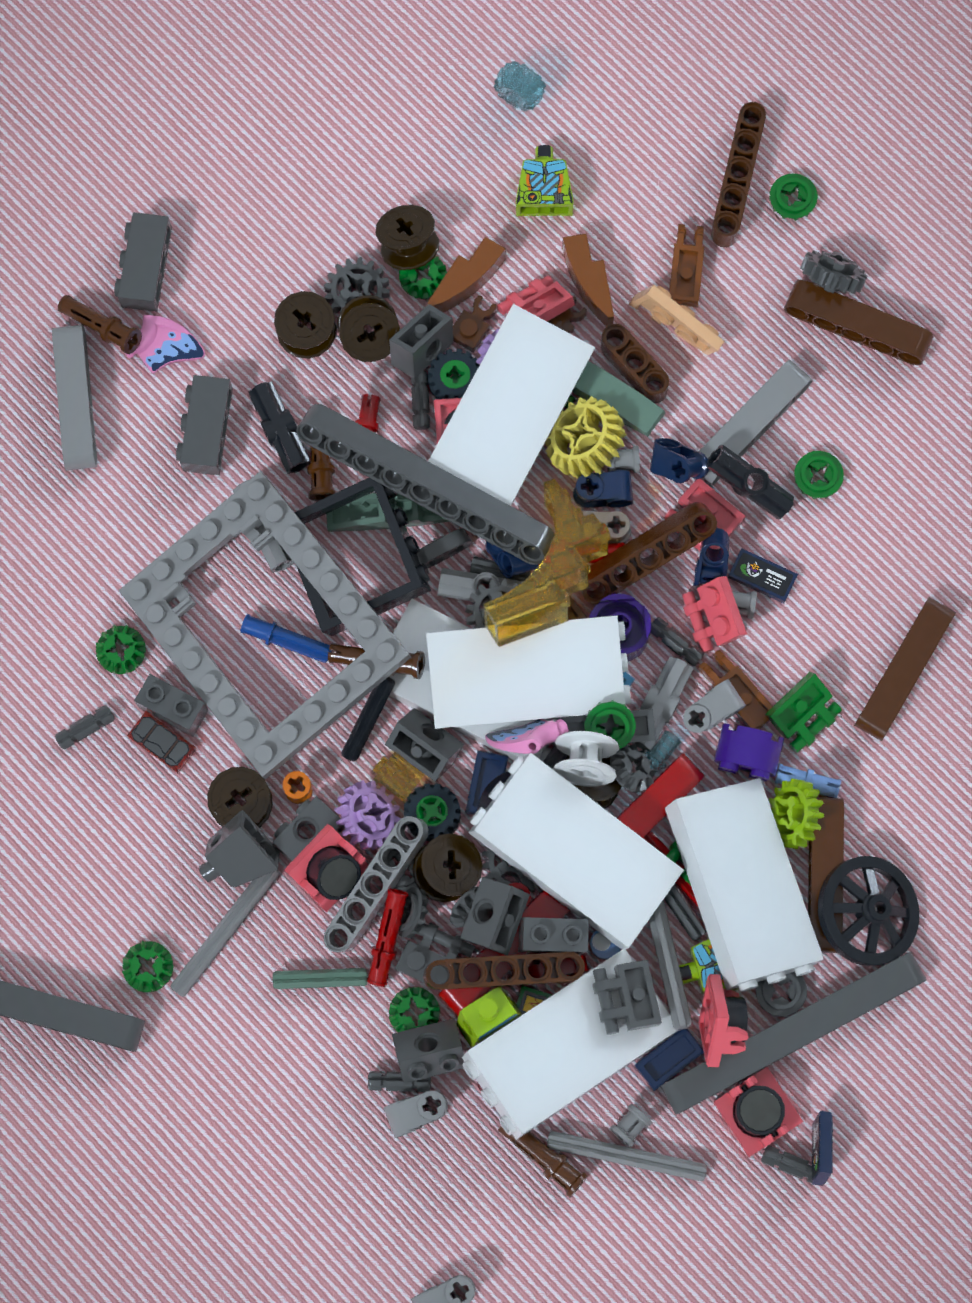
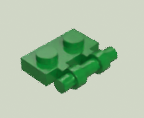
(799, 706)

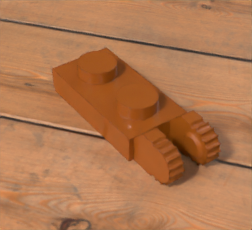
(687, 268)
(756, 704)

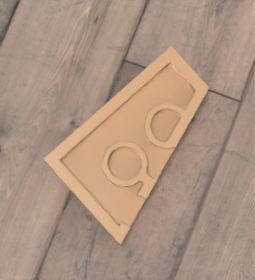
(681, 317)

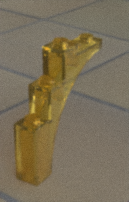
(544, 595)

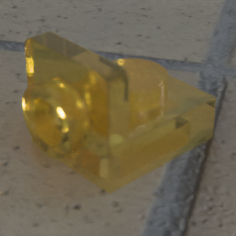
(397, 775)

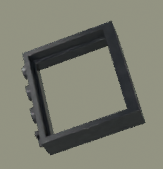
(406, 545)

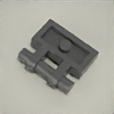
(417, 957)
(636, 995)

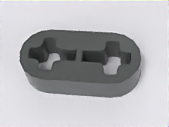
(444, 548)

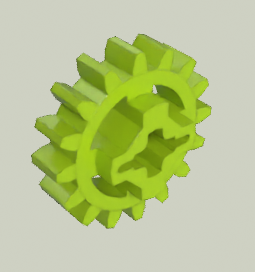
(796, 812)

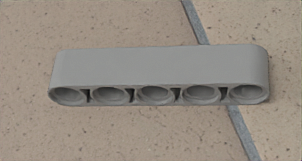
(74, 397)
(759, 413)
(362, 893)

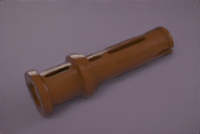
(109, 328)
(321, 475)
(347, 654)
(554, 1165)

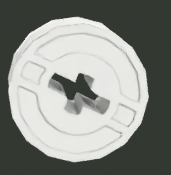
(586, 756)

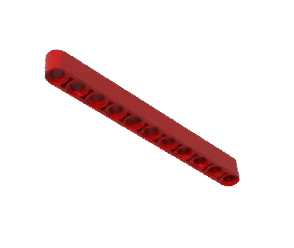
(639, 816)

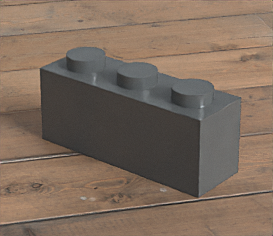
(143, 261)
(205, 425)

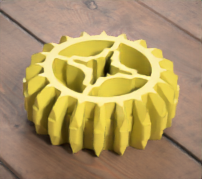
(588, 446)

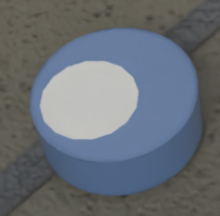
(602, 947)

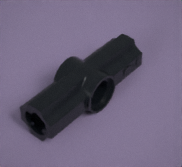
(279, 427)
(736, 472)

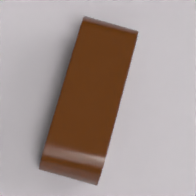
(629, 350)

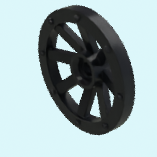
(865, 910)

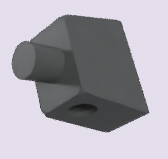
(239, 853)

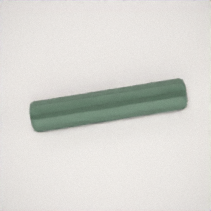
(320, 978)

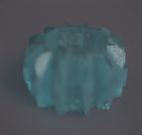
(519, 86)

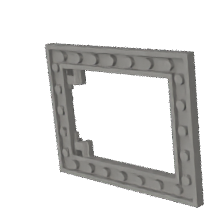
(161, 582)

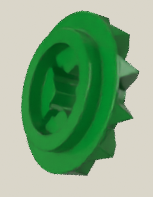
(787, 185)
(423, 288)
(816, 461)
(133, 655)
(621, 715)
(163, 966)
(402, 1002)

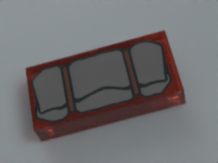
(161, 742)

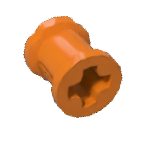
(297, 777)

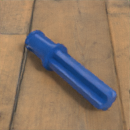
(285, 638)

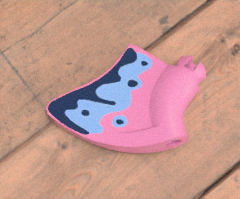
(165, 343)
(528, 737)

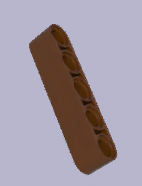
(738, 161)
(858, 322)
(662, 551)
(905, 669)
(824, 856)
(519, 967)

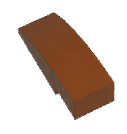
(468, 276)
(588, 277)

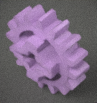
(367, 799)

